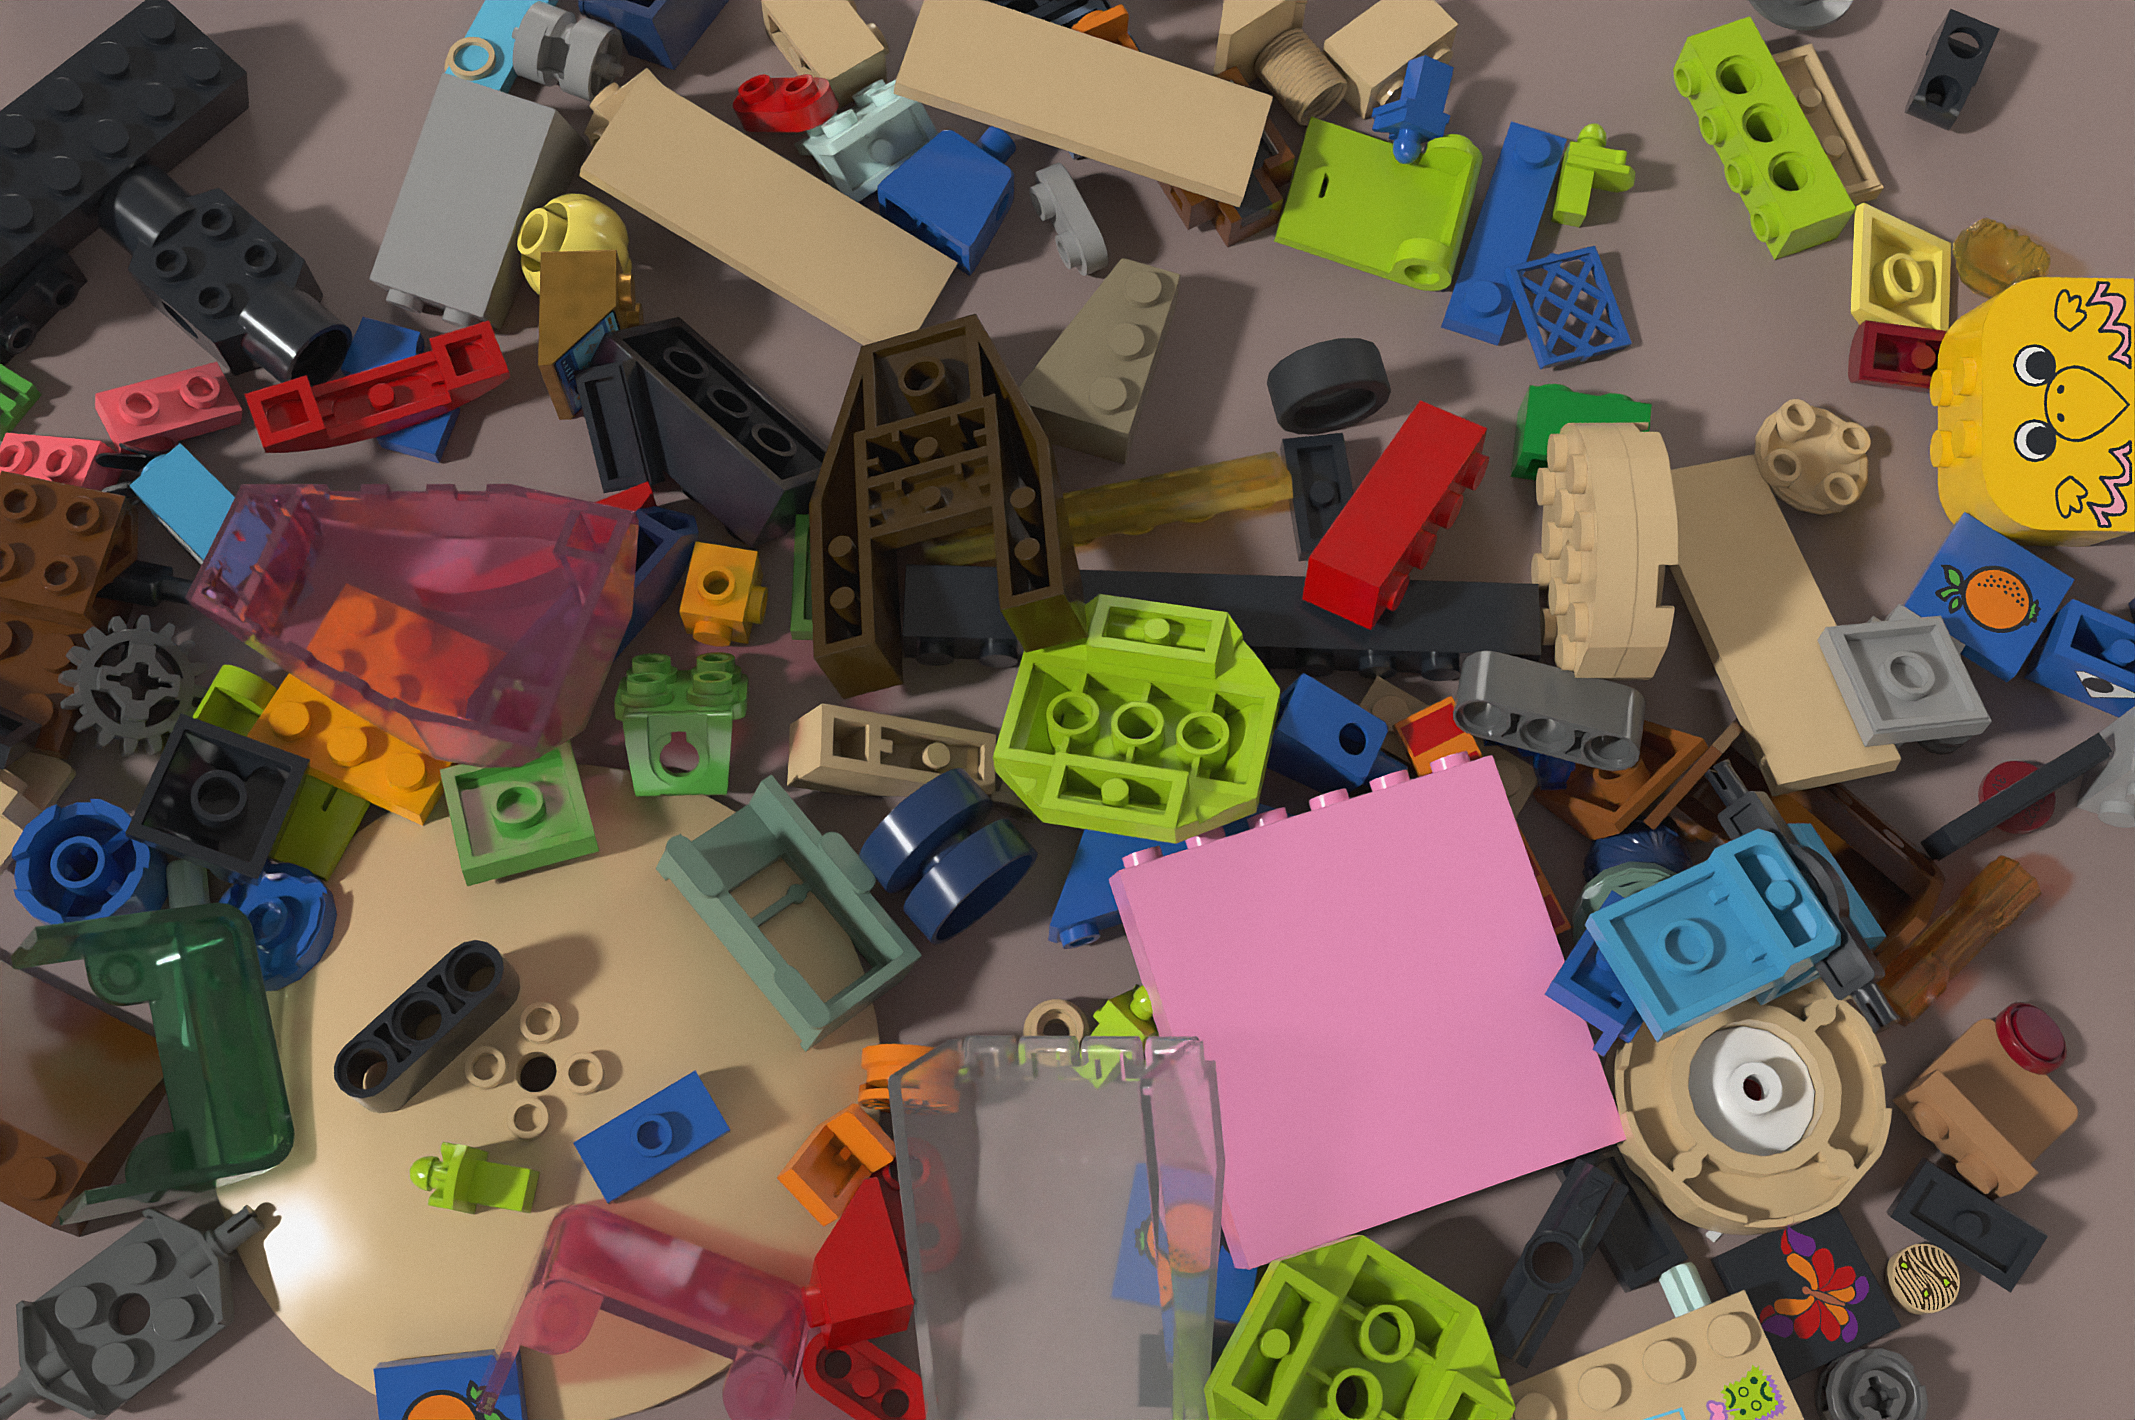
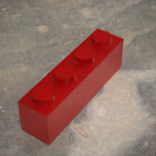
(1395, 516)

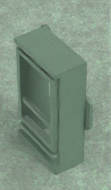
(828, 867)

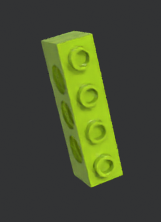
(1762, 108)

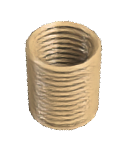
(1300, 76)

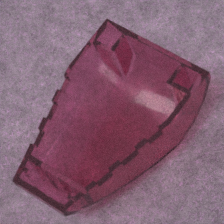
(433, 610)

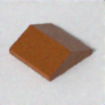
(1607, 801)

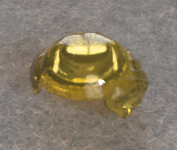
(1997, 257)

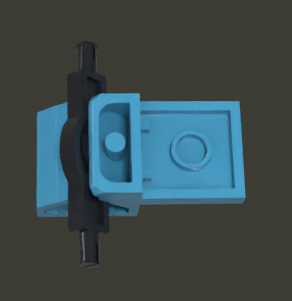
(1744, 924)

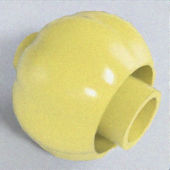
(570, 224)

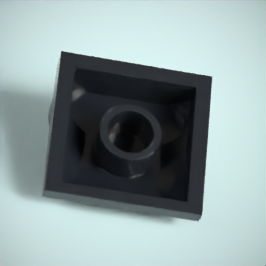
(219, 800)

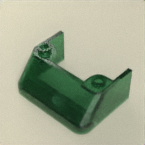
(212, 1042)

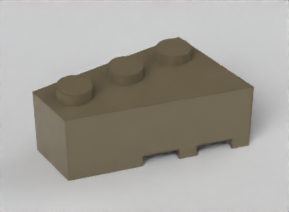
(1103, 364)

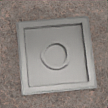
(1903, 681)

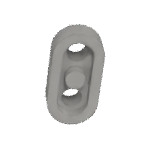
(1078, 235)

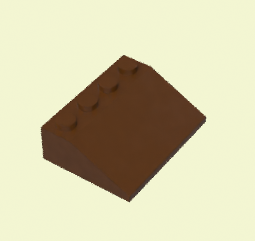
(70, 1096)

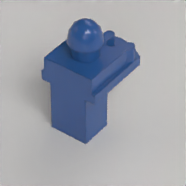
(1419, 112)

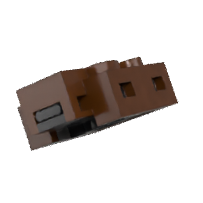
(1261, 200)

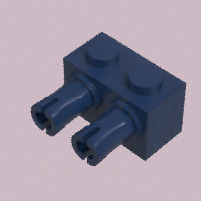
(656, 28)

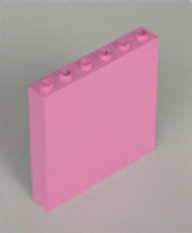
(1368, 1005)

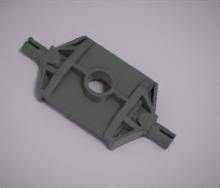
(72, 1333)

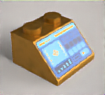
(579, 302)

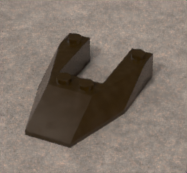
(919, 452)

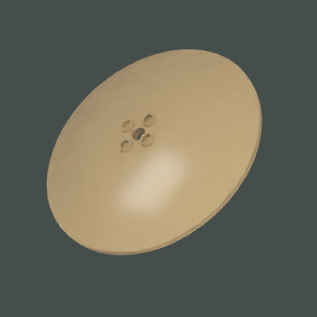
(625, 1002)

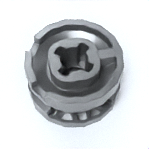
(1871, 1387)

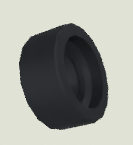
(1328, 386)

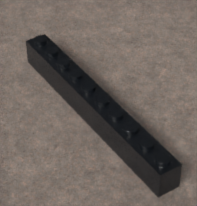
(1431, 632)

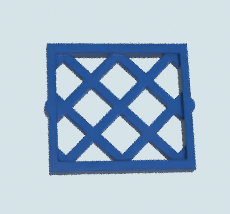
(1602, 293)

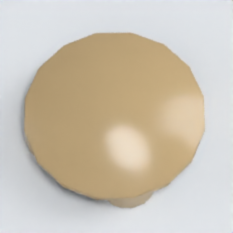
(1812, 458)

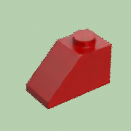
(859, 1276)

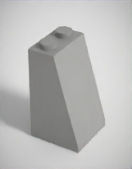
(464, 197)

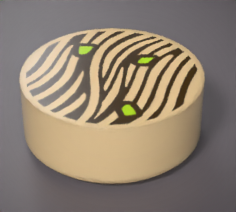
(1922, 1279)

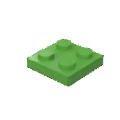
(518, 815)

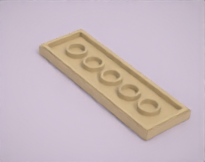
(1085, 96)
(765, 216)
(1763, 628)

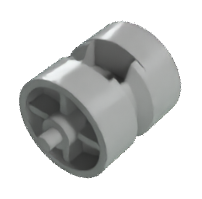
(559, 49)

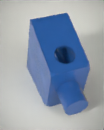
(953, 194)
(1328, 740)

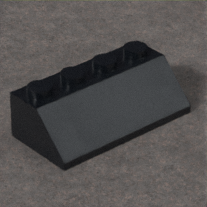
(720, 431)

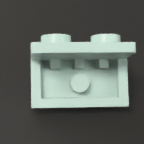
(868, 139)

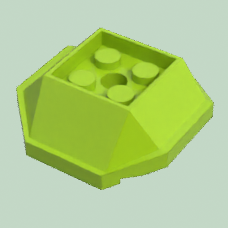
(1153, 675)
(1360, 1317)

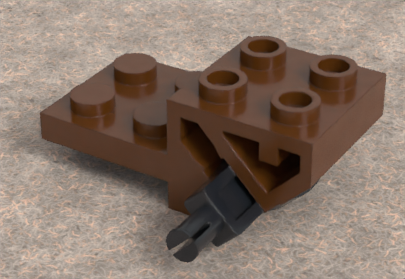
(62, 571)

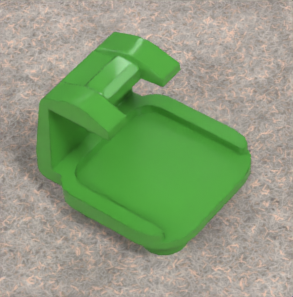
(698, 701)

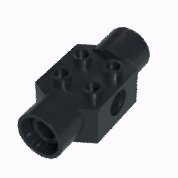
(224, 278)

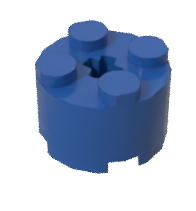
(68, 843)

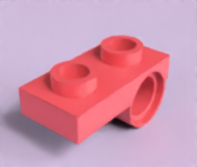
(168, 408)
(58, 460)

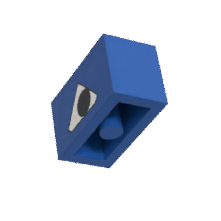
(2087, 658)

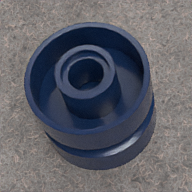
(940, 846)

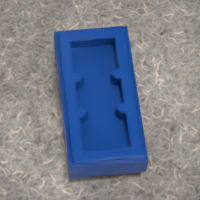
(651, 1137)

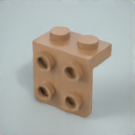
(1986, 1111)

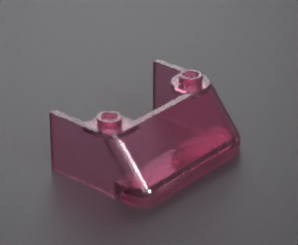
(668, 1285)

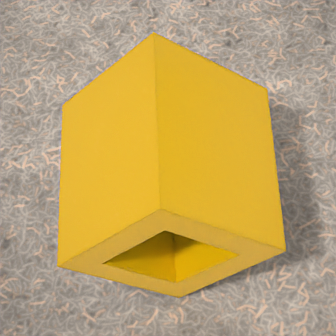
(723, 594)

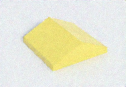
(1899, 272)

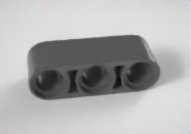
(1550, 711)

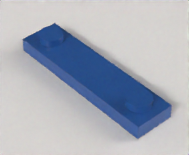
(1503, 232)

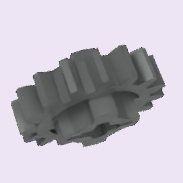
(105, 683)

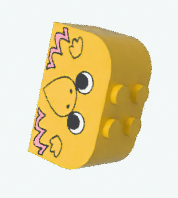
(2040, 412)

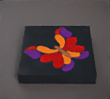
(1809, 1291)

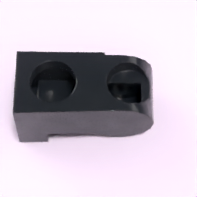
(1950, 70)

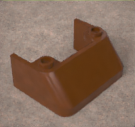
(1880, 862)

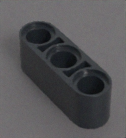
(393, 1032)

